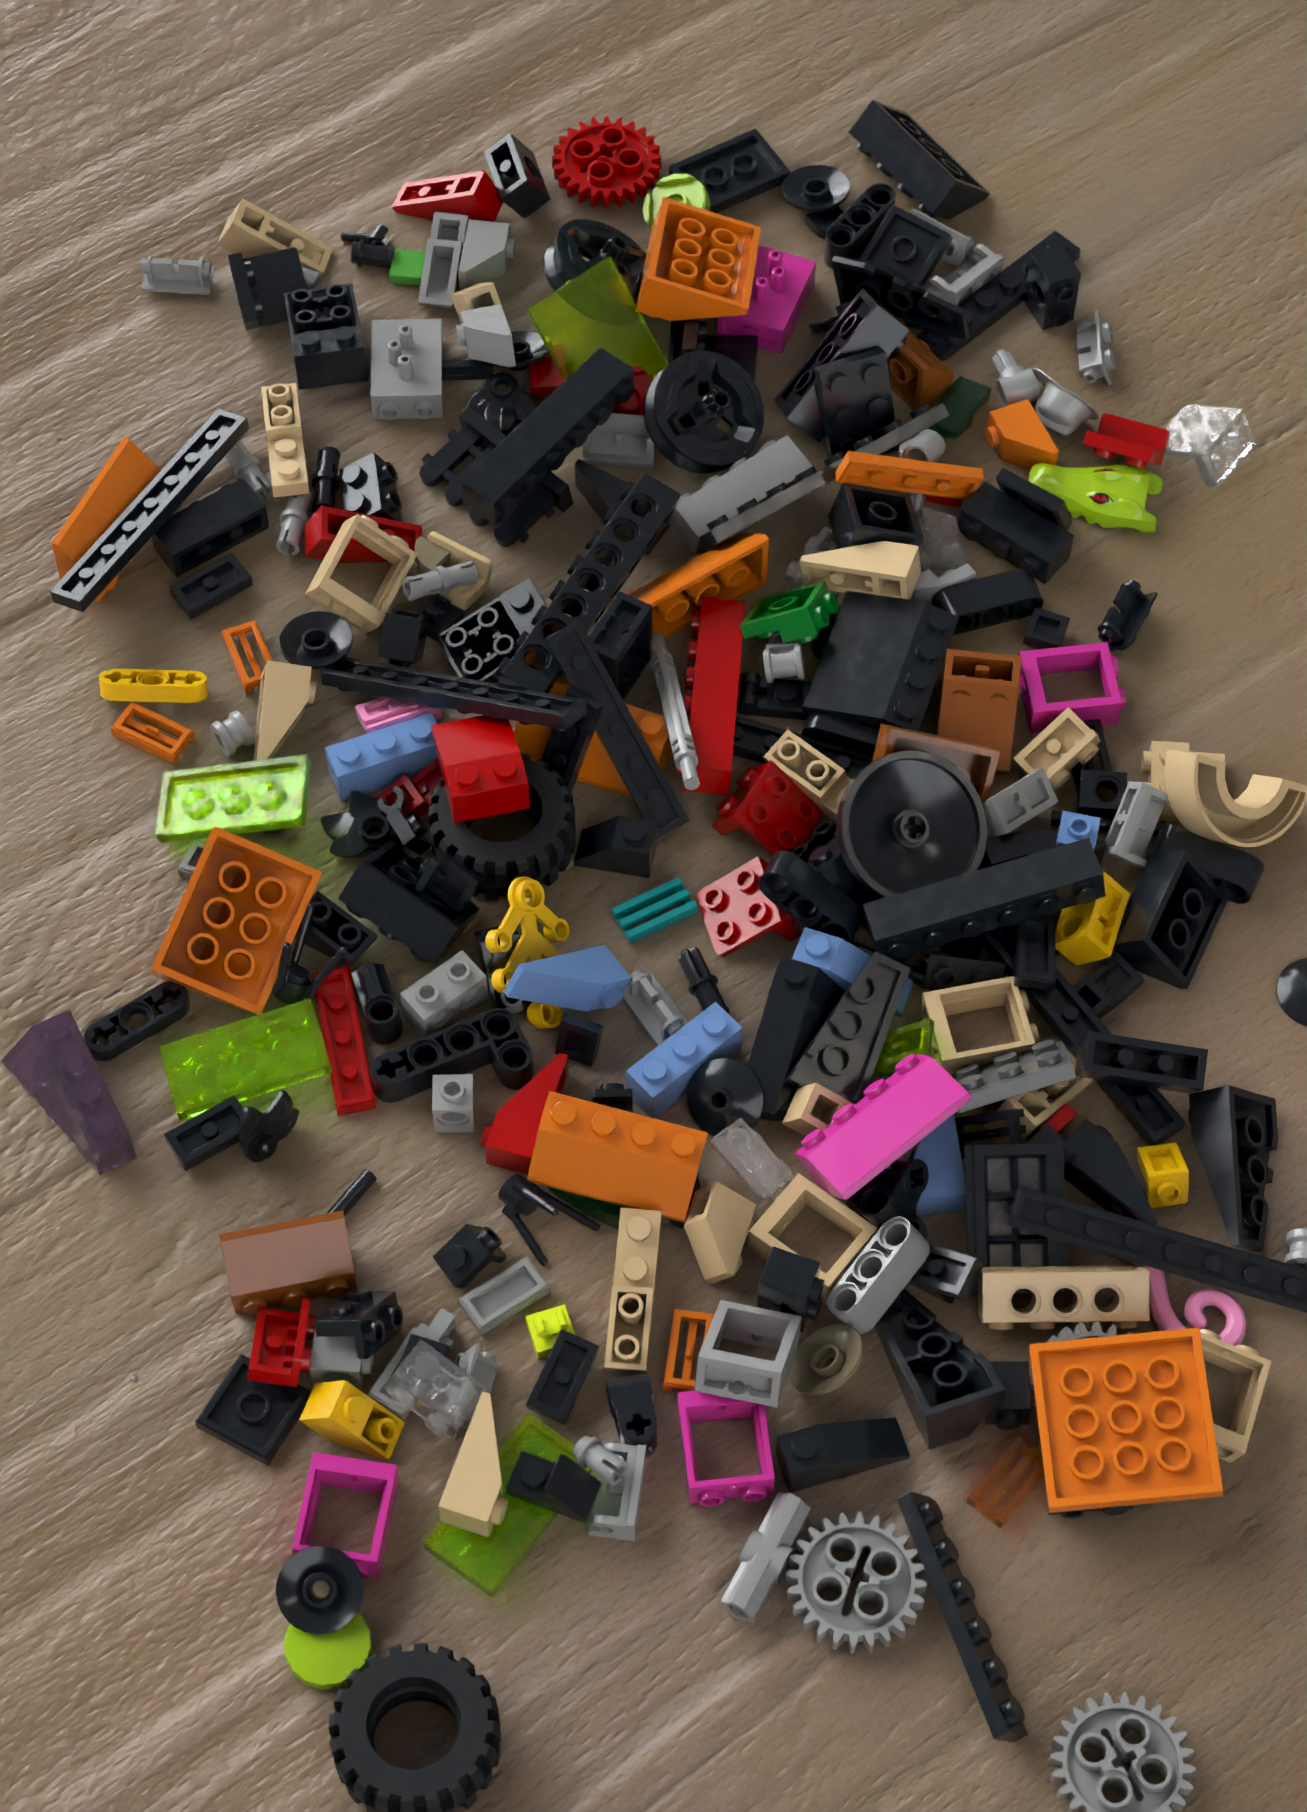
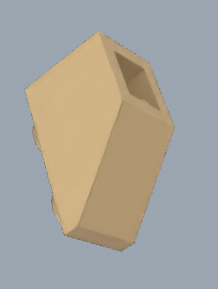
(717, 1230)

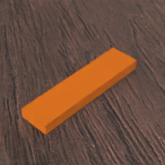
(909, 475)

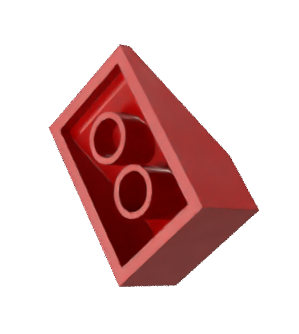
(481, 767)

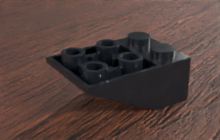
(326, 336)
(489, 634)

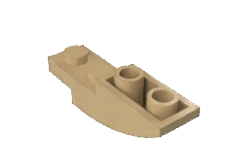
(284, 440)
(811, 771)
(633, 1290)

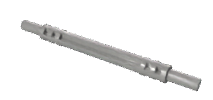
(674, 712)

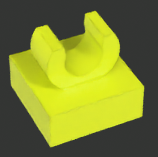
(545, 1328)

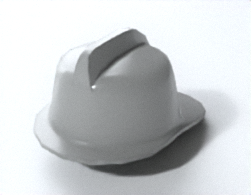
(1061, 408)

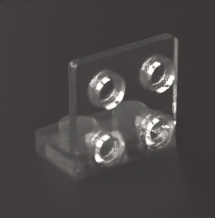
(1213, 437)

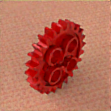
(606, 162)

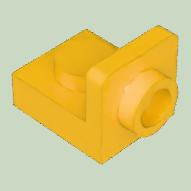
(1164, 1174)

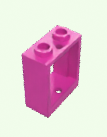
(1068, 659)
(705, 1407)
(352, 1475)

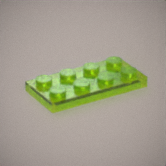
(234, 798)
(245, 1058)
(492, 1559)

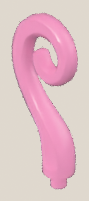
(1193, 1311)

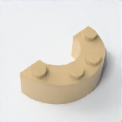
(1205, 807)

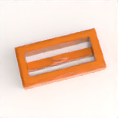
(239, 631)
(150, 738)
(694, 1317)

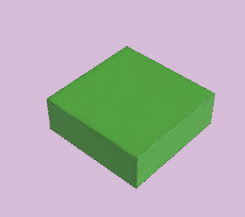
(407, 267)

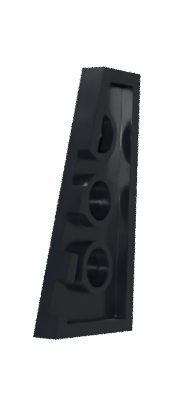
(853, 1034)

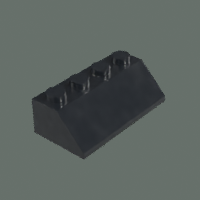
(916, 162)
(860, 328)

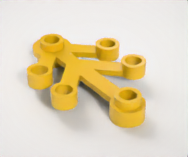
(526, 905)

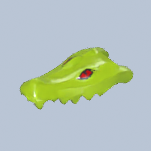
(1103, 494)

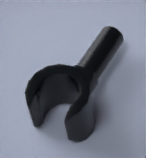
(376, 237)

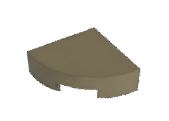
(430, 555)

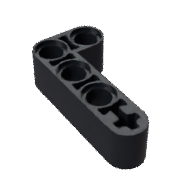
(440, 1049)

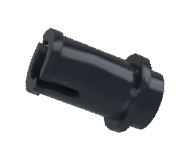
(372, 254)

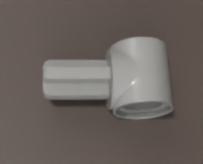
(1014, 381)
(925, 447)

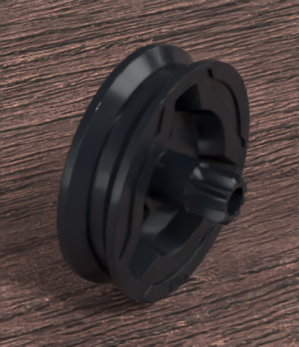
(594, 241)
(694, 439)

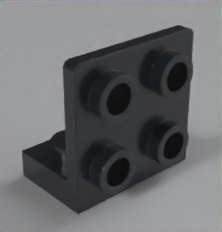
(262, 284)
(739, 348)

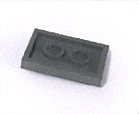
(1015, 1074)

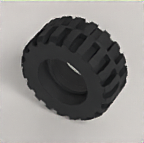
(534, 855)
(413, 1678)

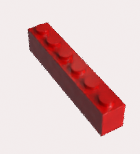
(714, 690)

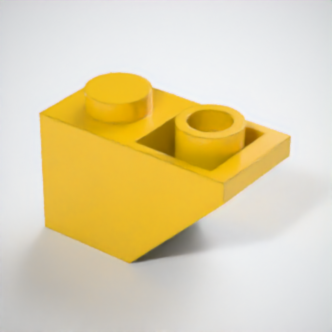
(351, 1419)

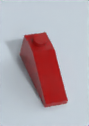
(456, 194)
(326, 523)
(516, 1124)

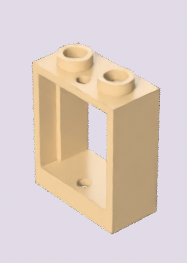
(344, 602)
(974, 997)
(786, 1208)
(1245, 1362)

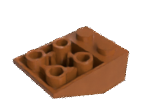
(980, 700)

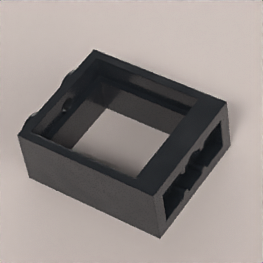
(624, 640)

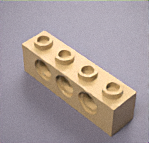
(999, 1284)

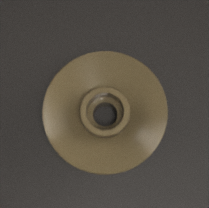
(826, 1359)

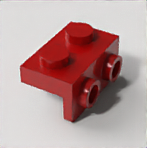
(1129, 438)
(279, 1345)

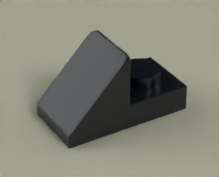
(947, 1274)
(554, 1486)

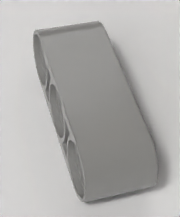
(878, 1274)

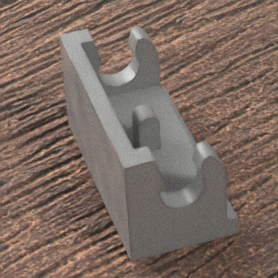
(968, 276)
(620, 443)
(1019, 803)
(1135, 823)
(618, 1506)

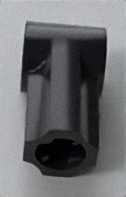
(377, 1003)

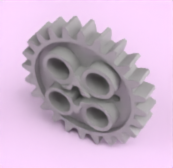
(892, 1593)
(1157, 1751)

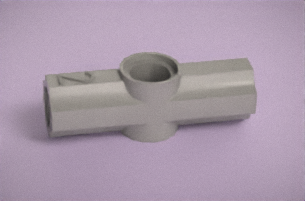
(765, 1557)

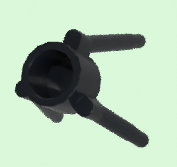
(292, 979)
(524, 1198)

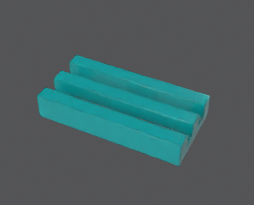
(650, 905)

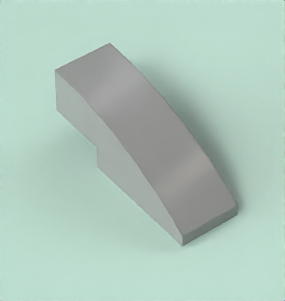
(442, 260)

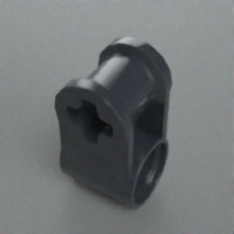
(892, 1193)
(633, 1410)

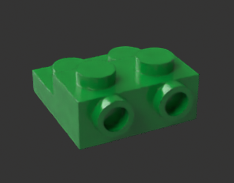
(792, 613)

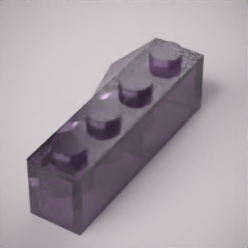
(67, 1083)

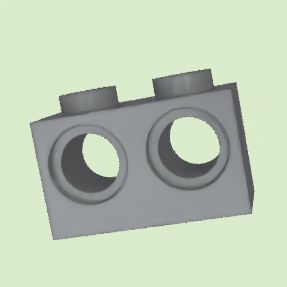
(444, 995)

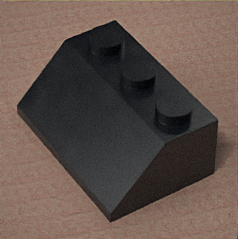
(1170, 918)

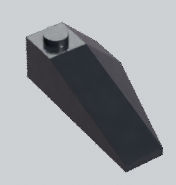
(792, 1016)
(939, 1376)

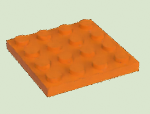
(1125, 1420)

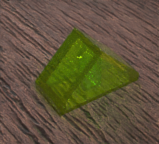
(904, 1041)

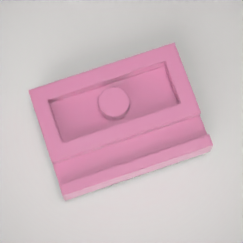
(389, 711)

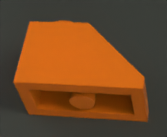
(1020, 436)

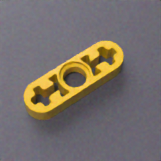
(153, 685)

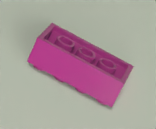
(881, 1125)

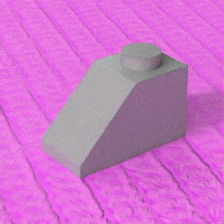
(485, 252)
(486, 335)

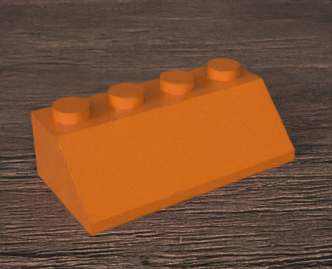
(107, 497)
(721, 573)
(597, 766)
(616, 1156)

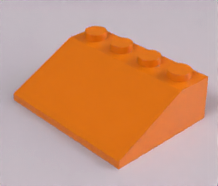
(697, 264)
(235, 921)

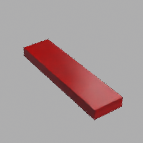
(344, 1043)

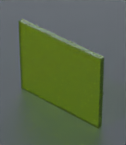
(594, 314)

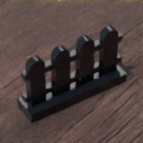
(479, 432)

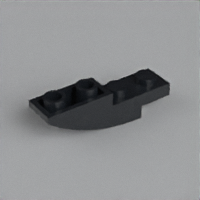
(334, 929)

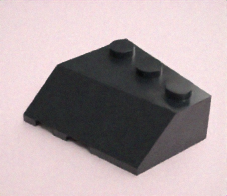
(386, 896)

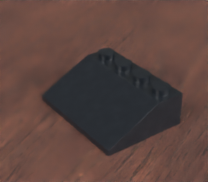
(881, 661)

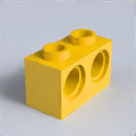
(1090, 929)

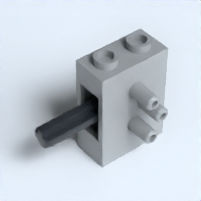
(411, 369)

